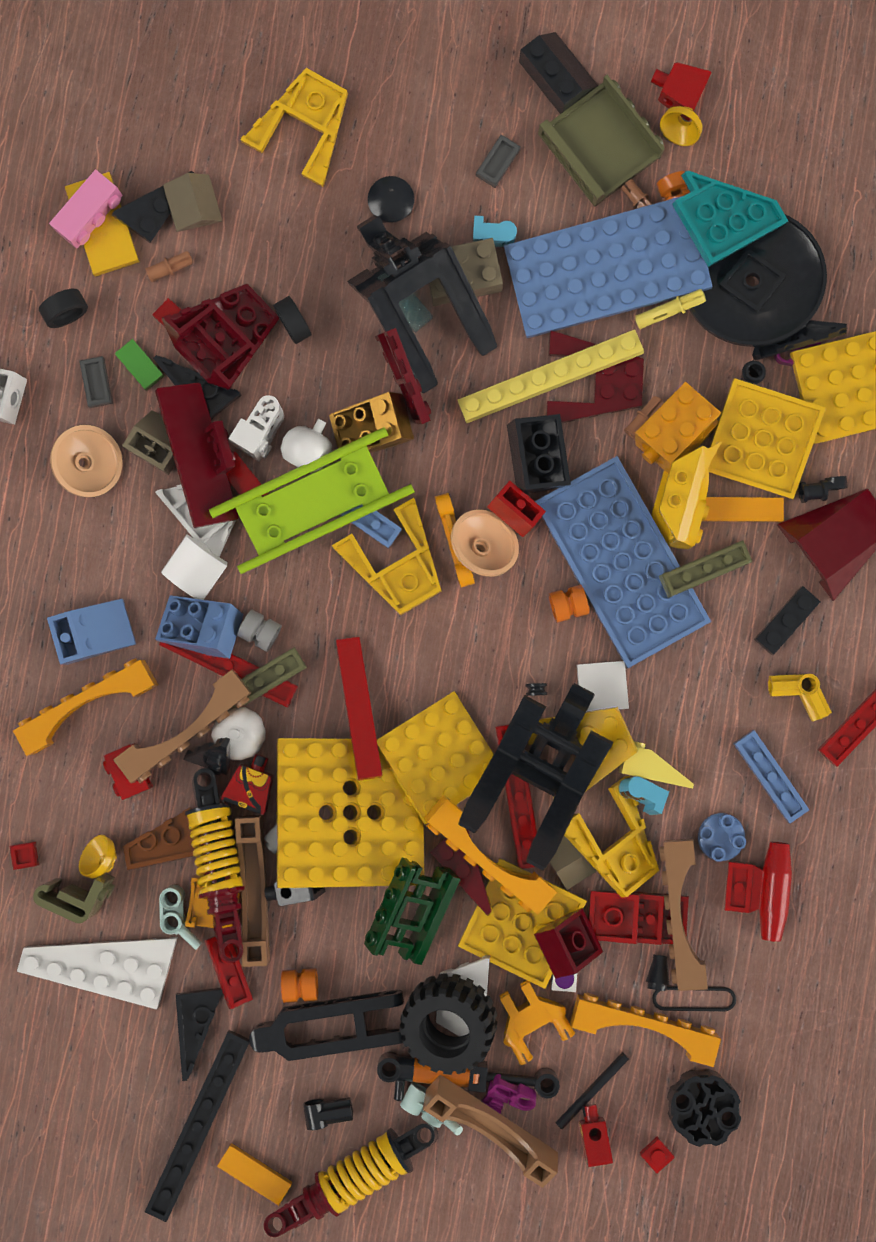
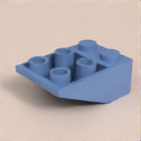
(200, 625)
(91, 631)

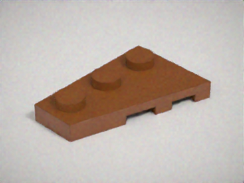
(161, 845)

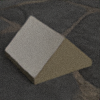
(192, 201)
(570, 864)

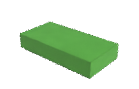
(139, 364)

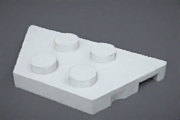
(212, 536)
(476, 971)

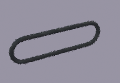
(696, 1009)

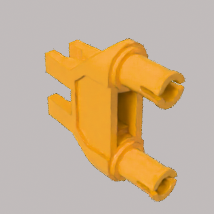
(530, 1017)

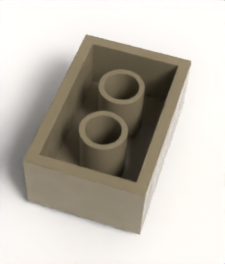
(480, 267)

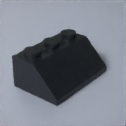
(556, 71)
(538, 453)

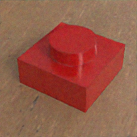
(657, 1154)

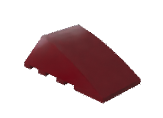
(222, 333)
(836, 538)

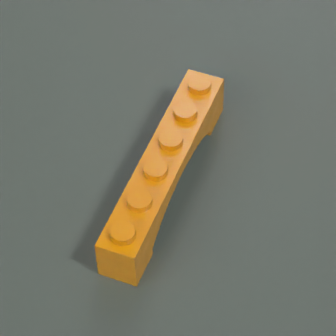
(38, 733)
(530, 889)
(592, 1014)

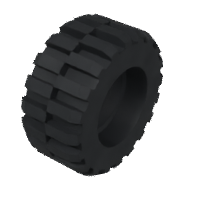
(440, 1050)

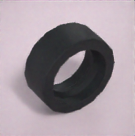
(63, 308)
(292, 319)

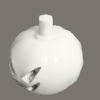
(305, 445)
(244, 730)

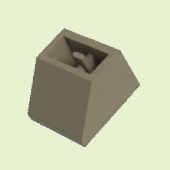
(151, 443)

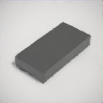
(498, 161)
(96, 382)

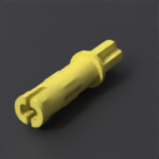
(670, 308)

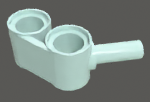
(177, 910)
(413, 1104)

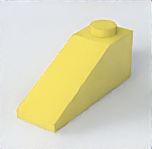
(651, 766)

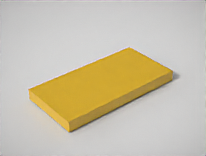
(109, 244)

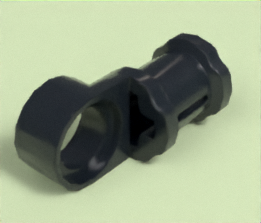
(820, 490)

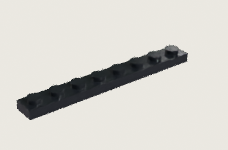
(197, 1126)

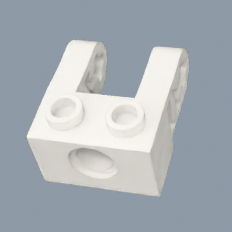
(11, 393)
(256, 433)

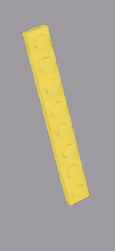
(551, 376)

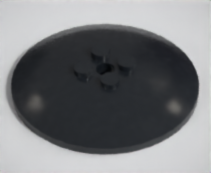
(785, 300)

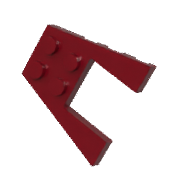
(403, 376)
(614, 388)

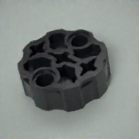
(719, 1100)

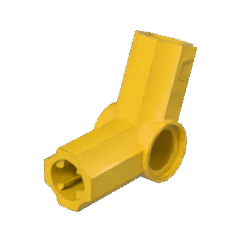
(792, 685)

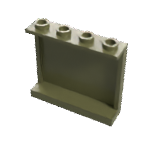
(602, 141)

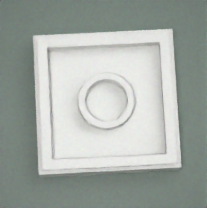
(606, 682)

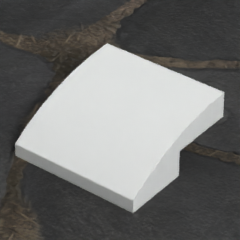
(194, 568)

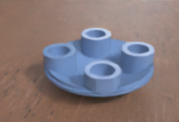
(721, 837)

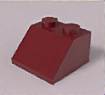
(568, 943)

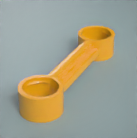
(448, 520)

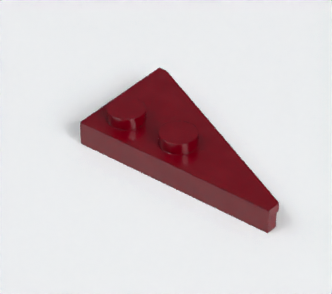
(470, 876)

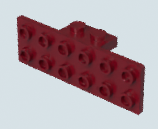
(199, 452)

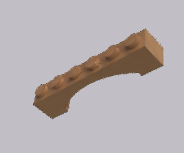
(138, 761)
(254, 903)
(690, 970)
(450, 1102)

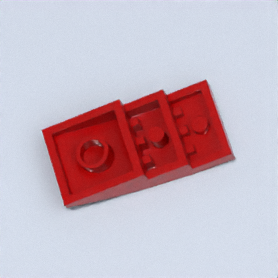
(632, 918)

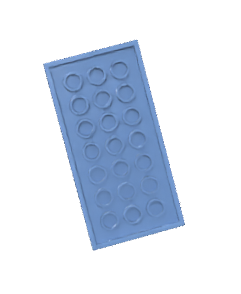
(604, 268)
(618, 561)

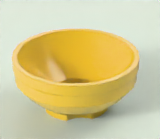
(678, 130)
(97, 857)

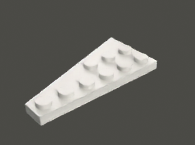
(117, 969)

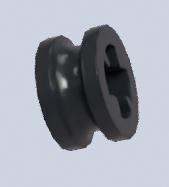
(536, 689)

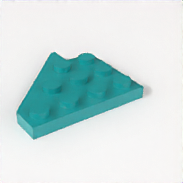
(724, 216)

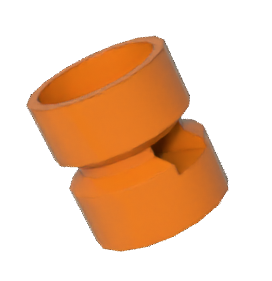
(672, 186)
(569, 603)
(299, 985)

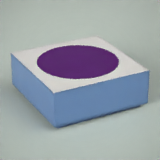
(565, 983)

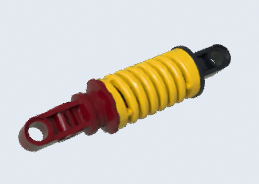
(215, 862)
(352, 1178)

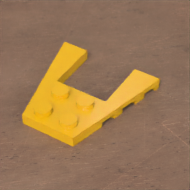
(316, 104)
(405, 581)
(611, 725)
(628, 860)

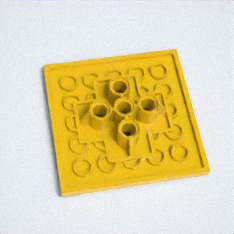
(313, 849)

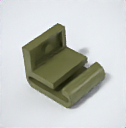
(74, 901)

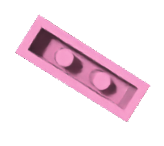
(86, 209)

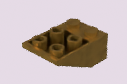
(370, 415)

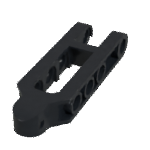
(271, 1035)

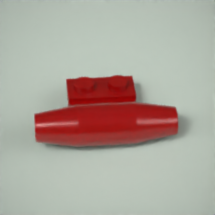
(762, 890)

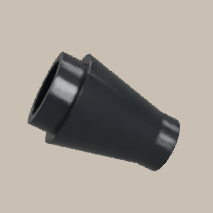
(755, 369)
(658, 973)

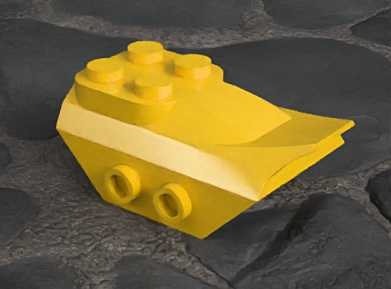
(682, 498)

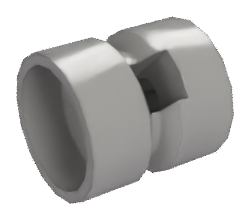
(259, 630)

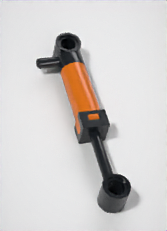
(475, 1080)

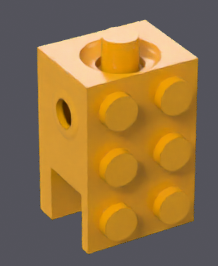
(677, 427)

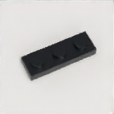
(787, 620)

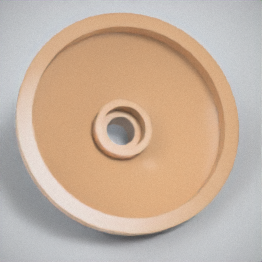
(101, 459)
(489, 534)

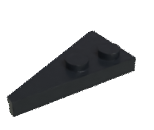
(194, 1017)

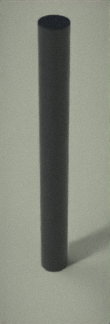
(592, 1090)

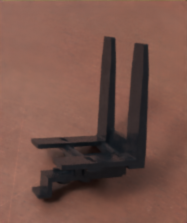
(435, 261)
(564, 786)

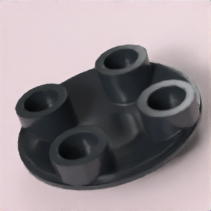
(391, 199)

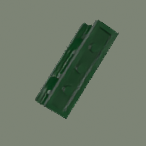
(427, 916)

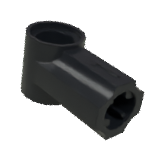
(321, 1112)

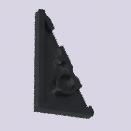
(145, 214)
(812, 333)
(216, 397)
(212, 756)

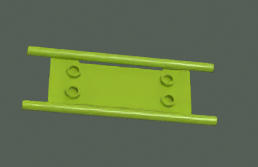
(312, 500)

